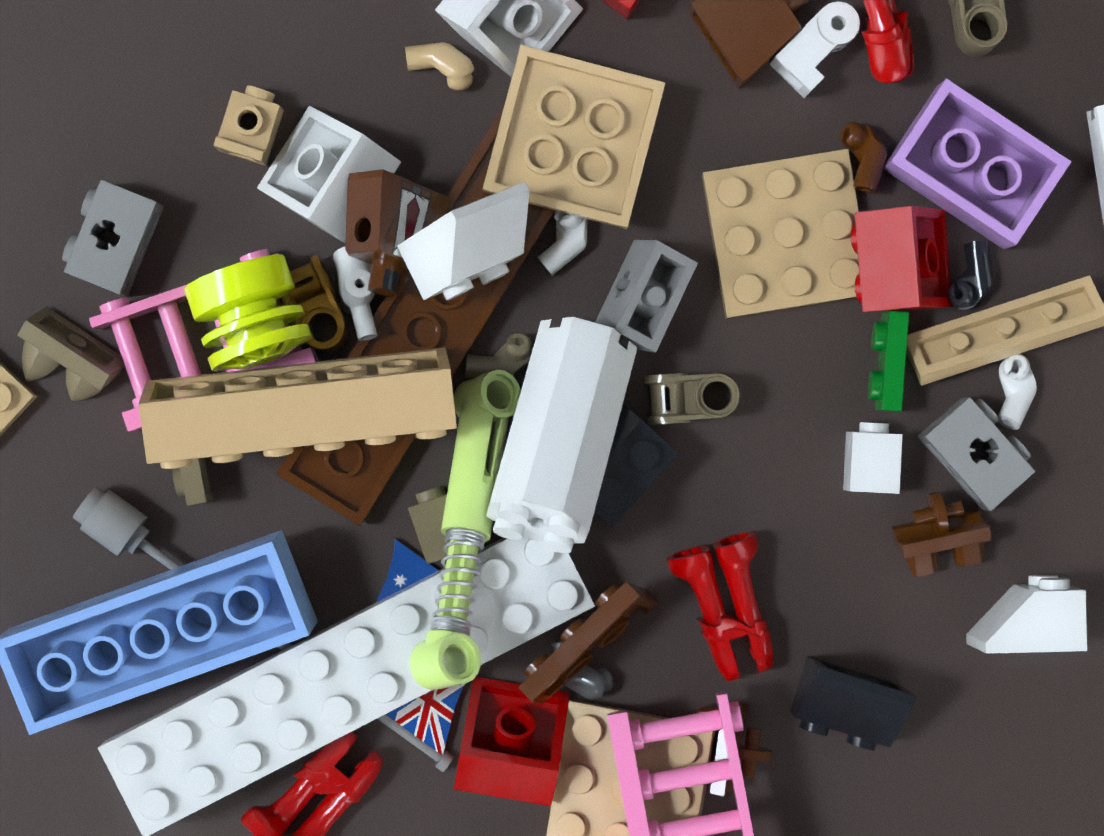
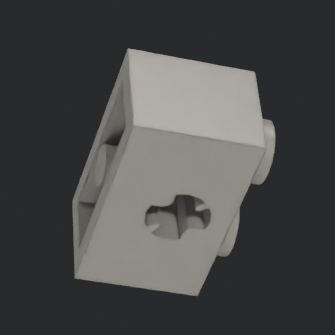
(134, 222)
(646, 293)
(984, 480)

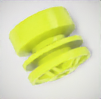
(248, 314)

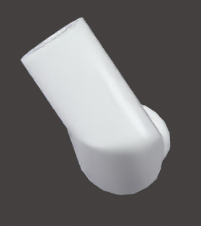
(570, 241)
(1018, 388)

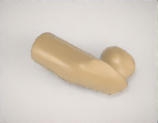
(445, 59)

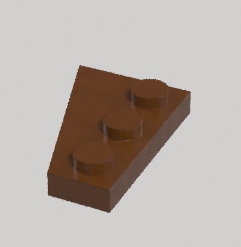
(605, 625)

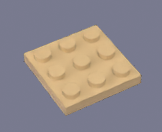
(574, 135)
(783, 232)
(588, 785)

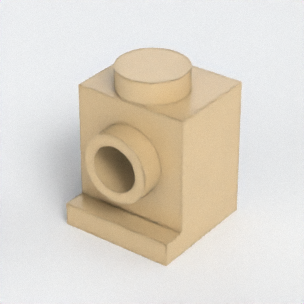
(251, 144)

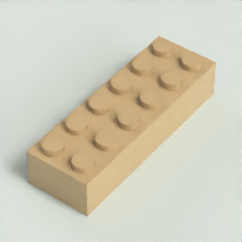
(297, 407)

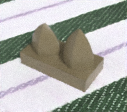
(56, 341)

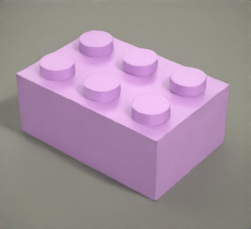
(976, 164)

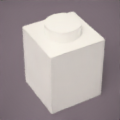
(872, 459)

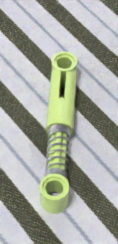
(480, 442)

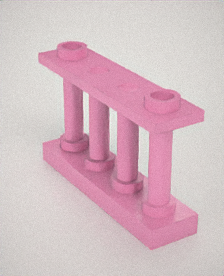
(118, 316)
(640, 785)

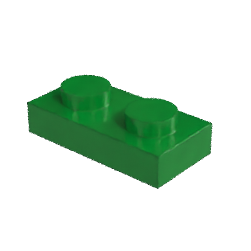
(890, 340)

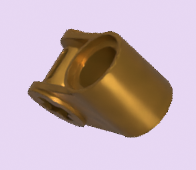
(317, 301)

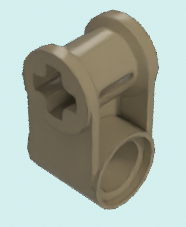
(988, 11)
(686, 397)

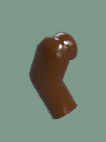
(869, 151)

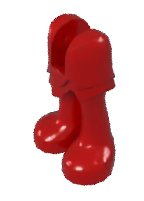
(888, 42)
(722, 626)
(318, 777)

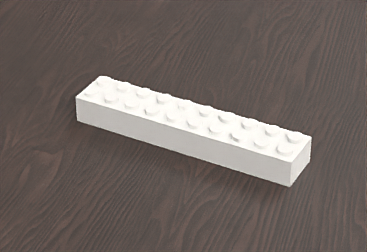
(328, 685)

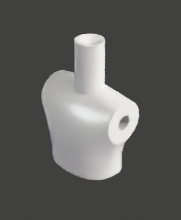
(354, 294)

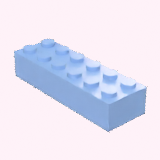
(156, 632)

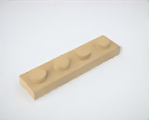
(1005, 330)

